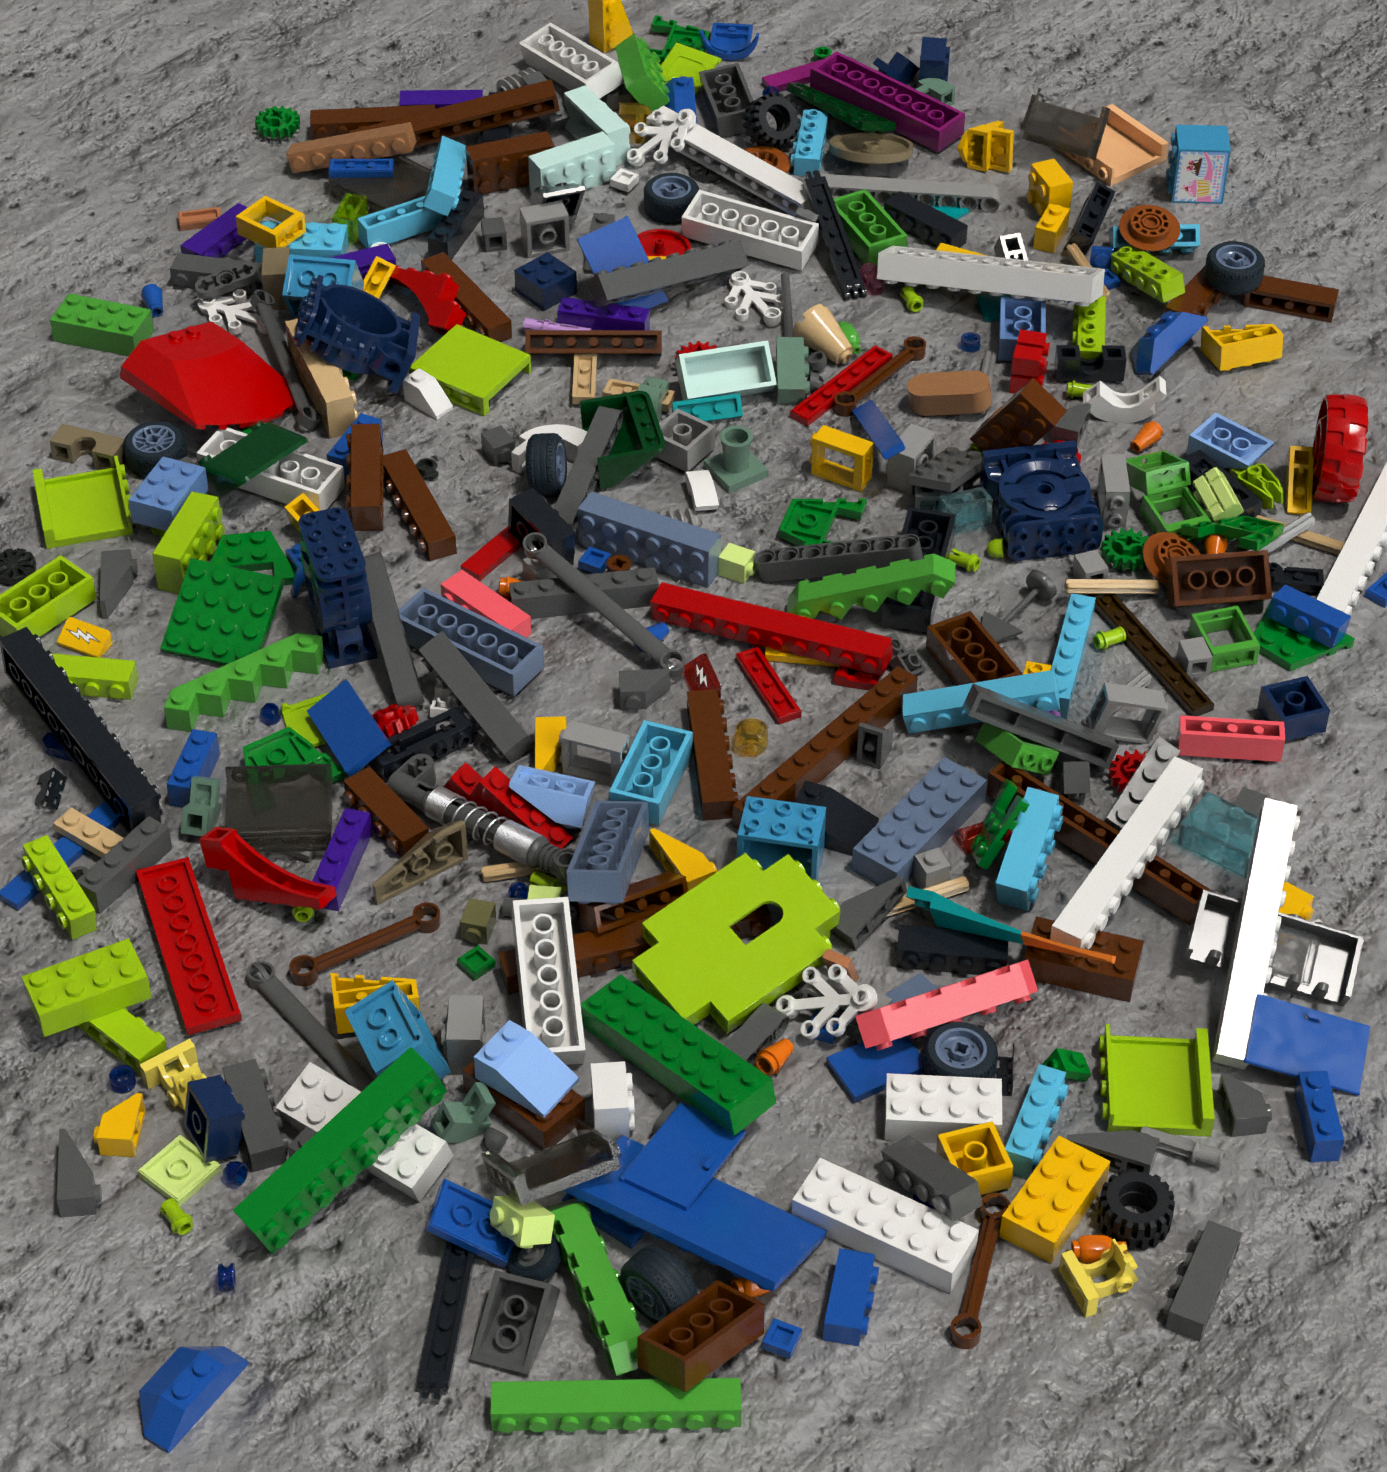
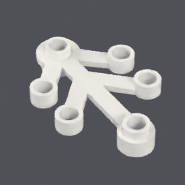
(663, 136)
(740, 282)
(215, 305)
(829, 1002)

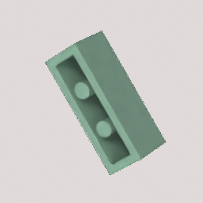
(791, 370)

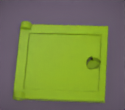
(688, 63)
(301, 722)

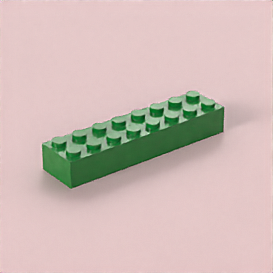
(678, 1054)
(341, 1150)

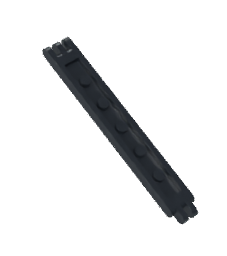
(834, 236)
(446, 1320)

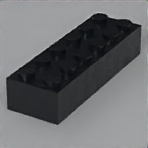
(935, 536)

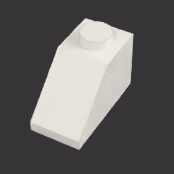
(426, 394)

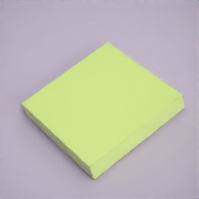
(178, 1170)

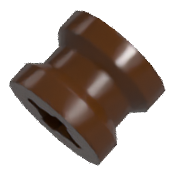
(618, 563)

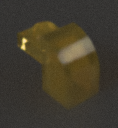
(632, 114)

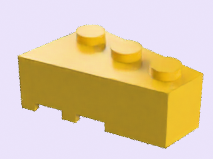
(607, 24)
(1241, 347)
(350, 991)

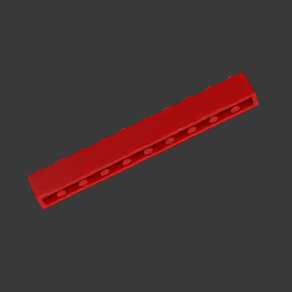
(772, 628)

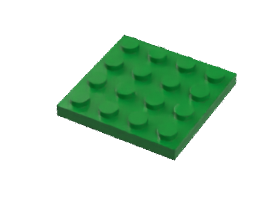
(221, 613)

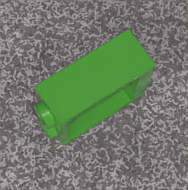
(1159, 472)
(1173, 499)
(1232, 655)
(1017, 750)

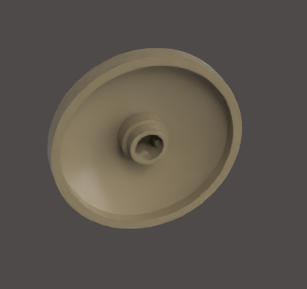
(871, 147)

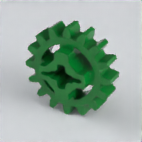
(277, 122)
(1124, 549)

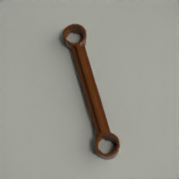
(913, 350)
(364, 944)
(979, 1273)

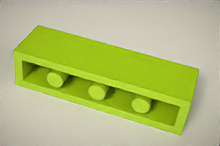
(100, 675)
(126, 1037)

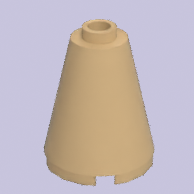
(824, 334)

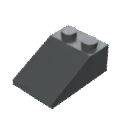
(514, 1322)

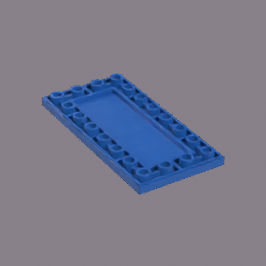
(719, 1226)

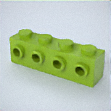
(1147, 273)
(1089, 328)
(59, 887)

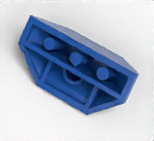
(1164, 340)
(185, 1391)

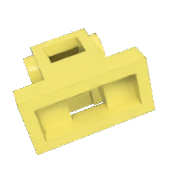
(176, 1075)
(1079, 1276)

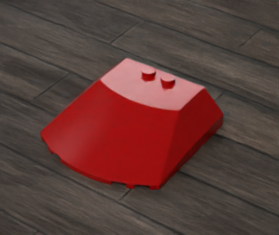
(207, 378)

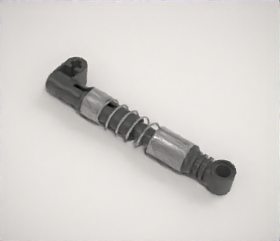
(415, 785)

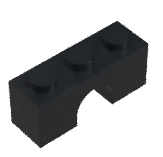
(1106, 367)

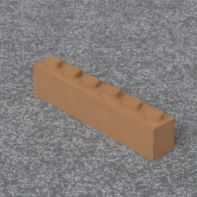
(356, 145)

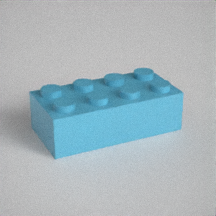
(317, 241)
(653, 767)
(1028, 850)

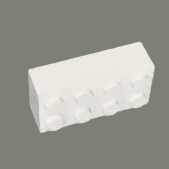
(939, 1104)

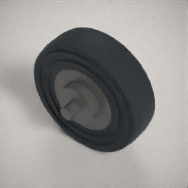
(536, 1262)

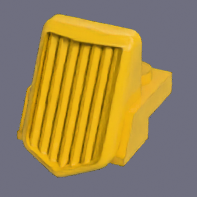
(987, 147)

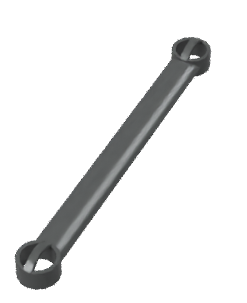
(307, 415)
(603, 604)
(308, 1025)

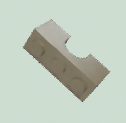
(73, 442)

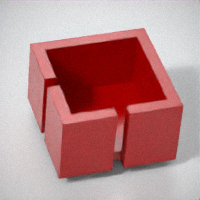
(1029, 359)

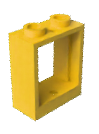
(291, 223)
(849, 445)

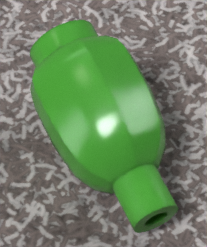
(852, 336)

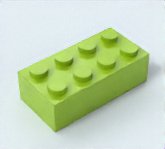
(189, 536)
(46, 598)
(86, 987)

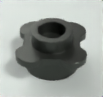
(427, 468)

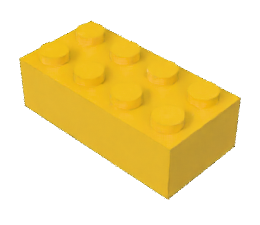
(1054, 1199)

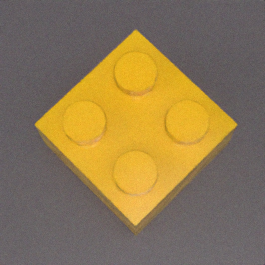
(1048, 185)
(979, 1154)

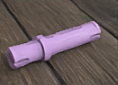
(533, 324)

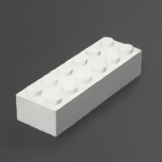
(571, 61)
(760, 230)
(288, 477)
(548, 976)
(407, 1165)
(886, 1224)

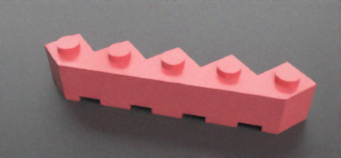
(946, 1005)

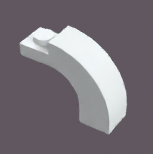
(1124, 407)
(572, 438)

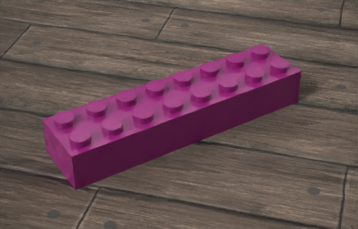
(915, 113)

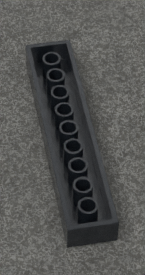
(79, 729)

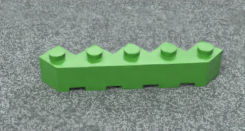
(872, 586)
(243, 680)
(597, 1284)

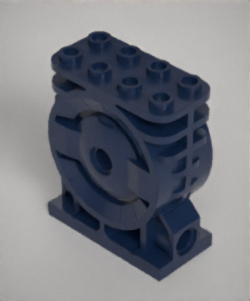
(357, 331)
(1041, 500)
(337, 586)

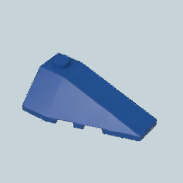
(681, 94)

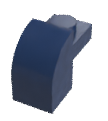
(898, 68)

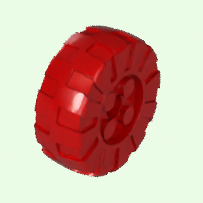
(1339, 448)

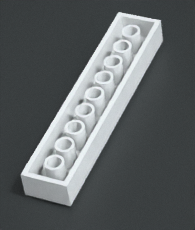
(991, 275)

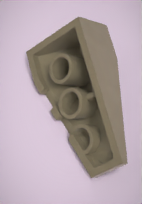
(427, 858)

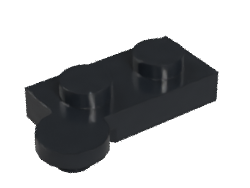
(1298, 578)

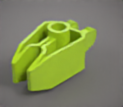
(1261, 483)

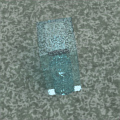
(971, 507)

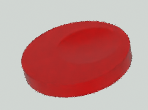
(663, 242)

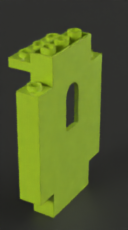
(707, 969)

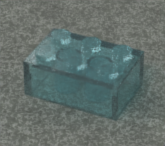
(1220, 833)

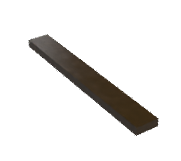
(1153, 655)

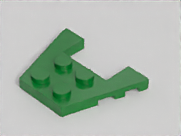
(686, 36)
(811, 519)
(1251, 531)
(254, 553)
(1290, 647)
(288, 748)
(997, 823)

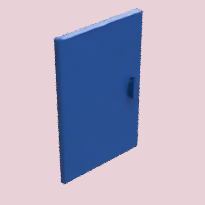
(615, 247)
(1291, 1043)
(681, 1157)

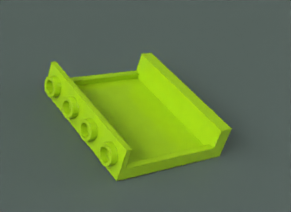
(472, 367)
(84, 506)
(1157, 1083)

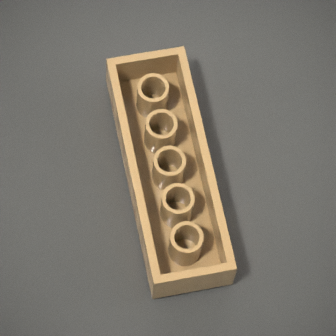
(324, 386)

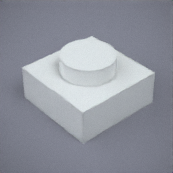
(624, 180)

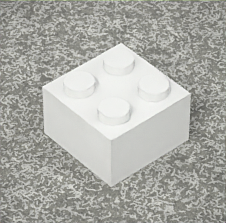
(612, 1099)

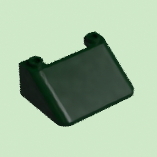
(637, 440)
(249, 457)

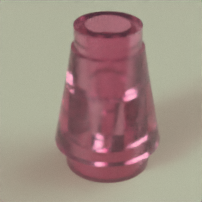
(869, 276)

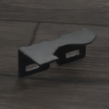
(55, 787)
(1003, 1071)

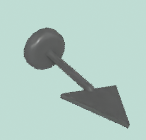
(1039, 586)

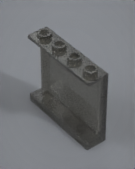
(1064, 128)
(408, 183)
(281, 806)
(555, 1166)

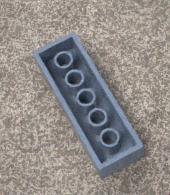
(649, 539)
(491, 649)
(919, 822)
(608, 852)

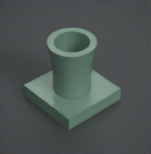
(736, 464)

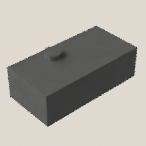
(726, 98)

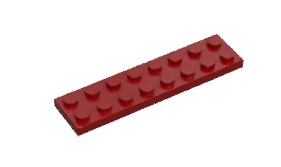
(188, 946)

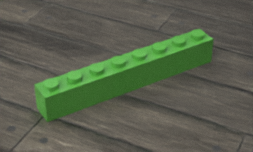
(614, 1405)

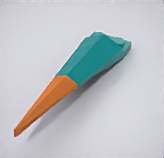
(957, 917)

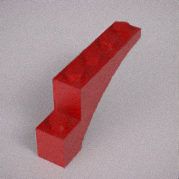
(435, 294)
(497, 796)
(258, 878)

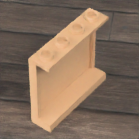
(1124, 149)

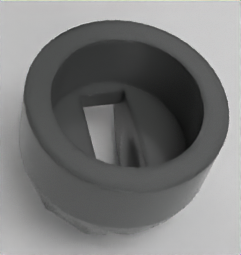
(817, 361)
(816, 381)
(494, 1139)

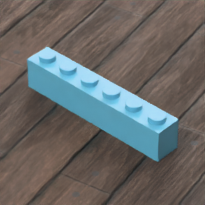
(445, 176)
(1072, 647)
(944, 707)

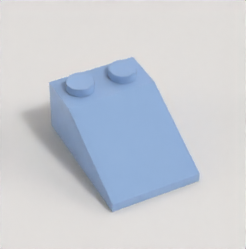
(1228, 443)
(556, 795)
(524, 1069)

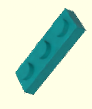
(712, 407)

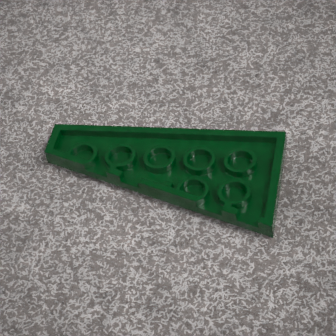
(842, 110)

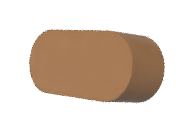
(949, 393)

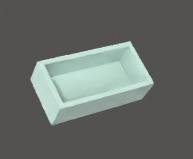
(592, 116)
(582, 162)
(726, 371)

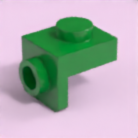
(1070, 1062)

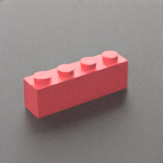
(482, 600)
(1230, 738)

